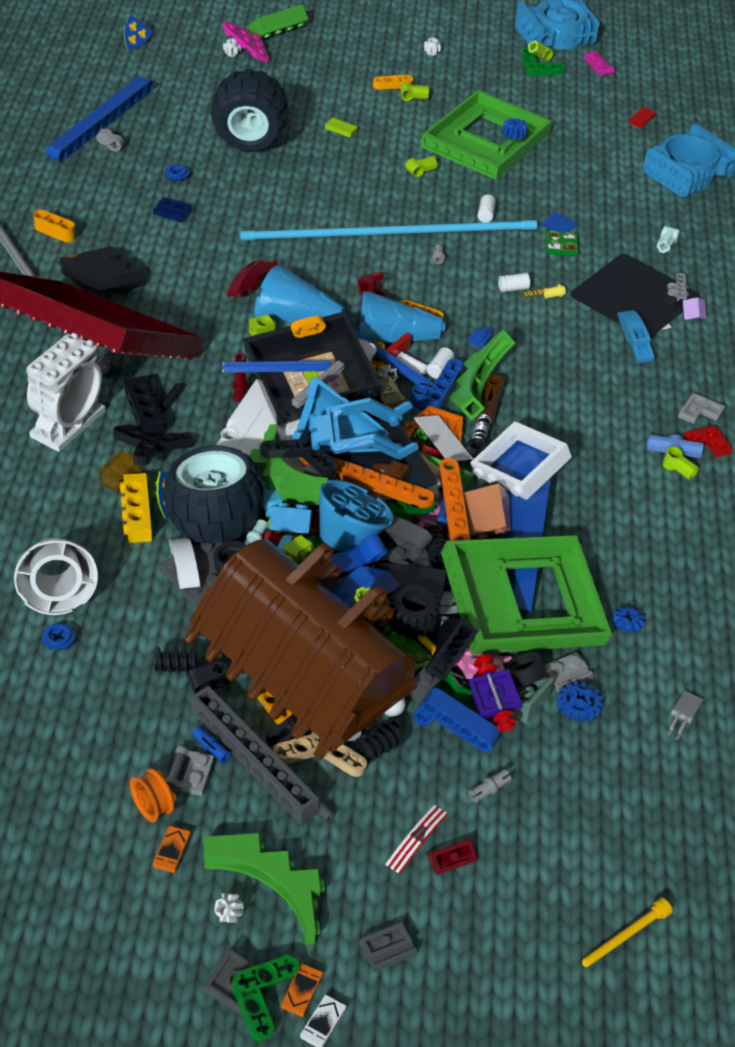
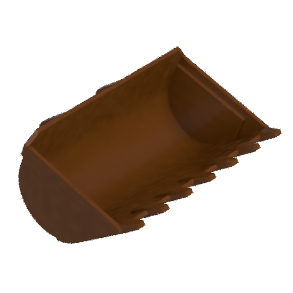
(304, 641)

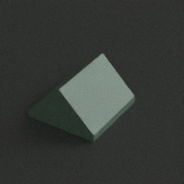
(533, 698)

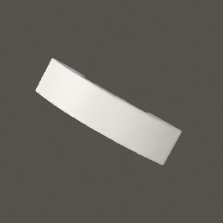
(185, 562)

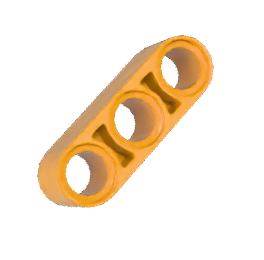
(54, 225)

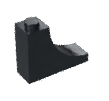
(452, 641)

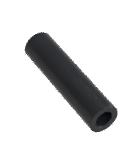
(170, 397)

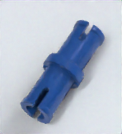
(207, 741)

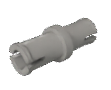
(490, 786)

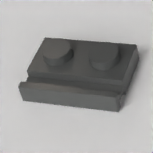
(387, 947)

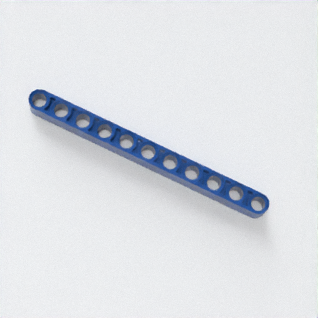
(99, 119)

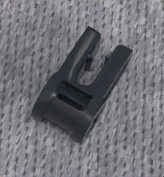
(283, 731)

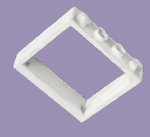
(532, 482)

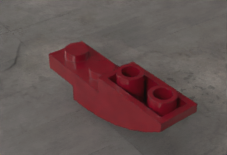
(249, 277)

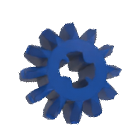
(514, 129)

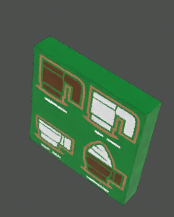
(561, 243)

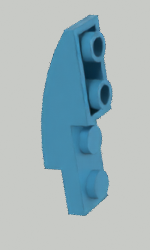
(637, 335)

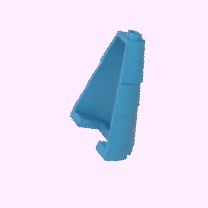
(291, 298)
(389, 320)
(351, 426)

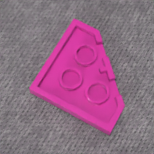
(247, 40)

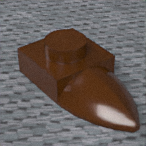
(393, 469)

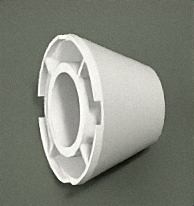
(59, 592)

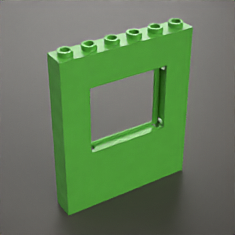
(476, 151)
(488, 602)

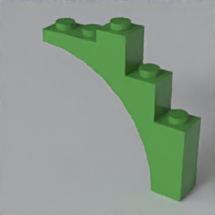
(479, 367)
(291, 484)
(246, 855)

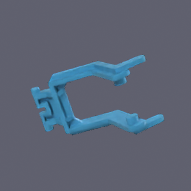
(326, 428)

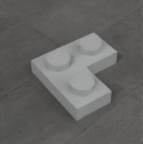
(700, 405)

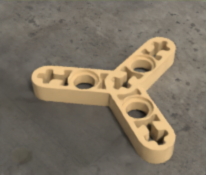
(310, 743)

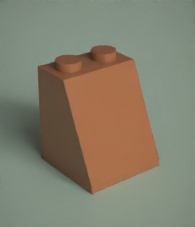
(488, 512)

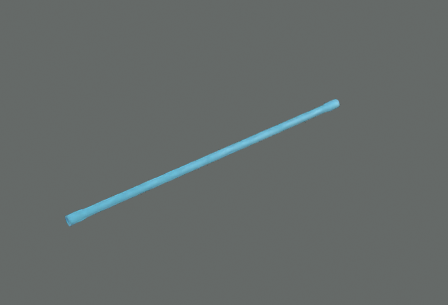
(253, 235)

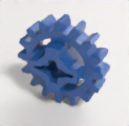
(579, 702)

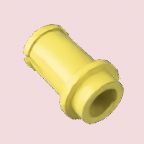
(554, 291)

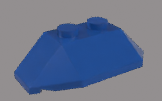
(366, 578)

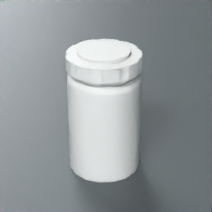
(486, 208)
(514, 282)
(439, 362)

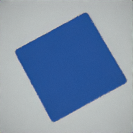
(558, 223)

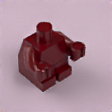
(371, 283)

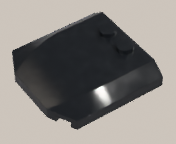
(102, 271)

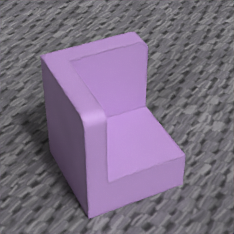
(694, 308)

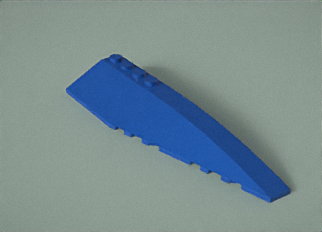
(526, 515)

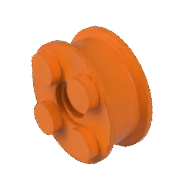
(152, 794)

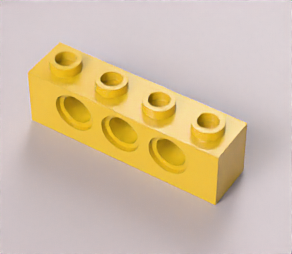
(137, 508)

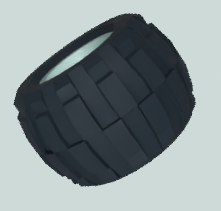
(263, 109)
(214, 494)

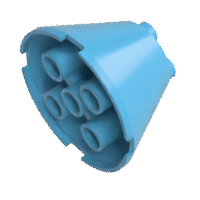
(350, 514)

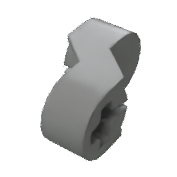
(109, 139)

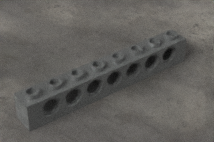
(255, 755)

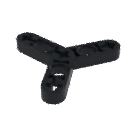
(148, 445)
(300, 449)

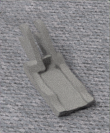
(684, 710)

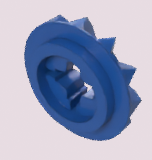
(176, 172)
(624, 624)
(57, 630)

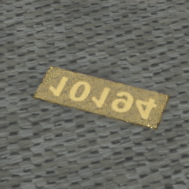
(532, 292)

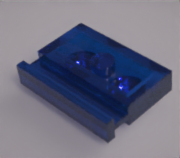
(172, 209)

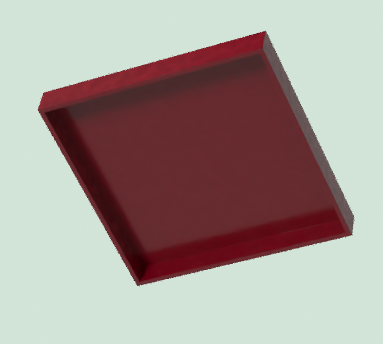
(95, 318)

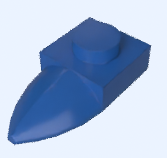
(481, 337)

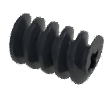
(436, 545)
(175, 660)
(380, 740)

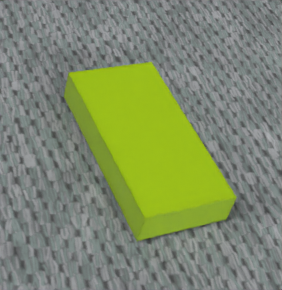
(341, 127)

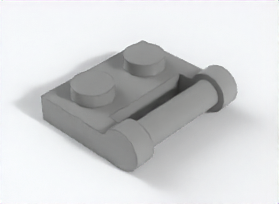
(196, 773)

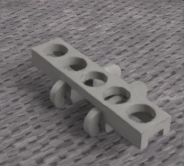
(676, 289)

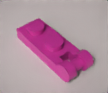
(598, 64)

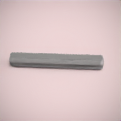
(325, 377)

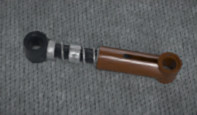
(492, 391)

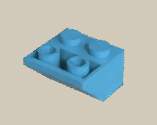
(291, 519)

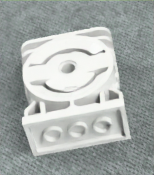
(64, 391)

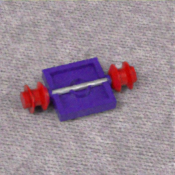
(495, 693)

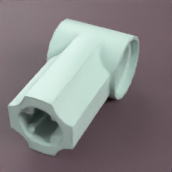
(668, 237)

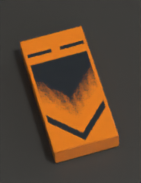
(171, 849)
(302, 990)

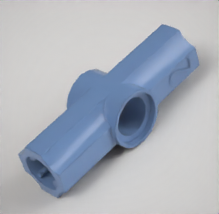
(661, 444)

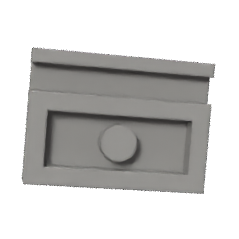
(568, 670)

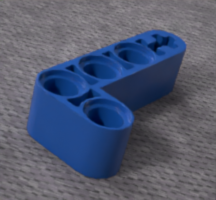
(439, 394)
(365, 554)
(457, 718)

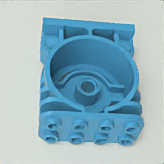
(557, 23)
(690, 161)

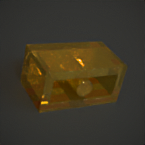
(112, 472)

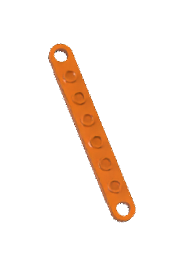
(381, 483)
(454, 501)

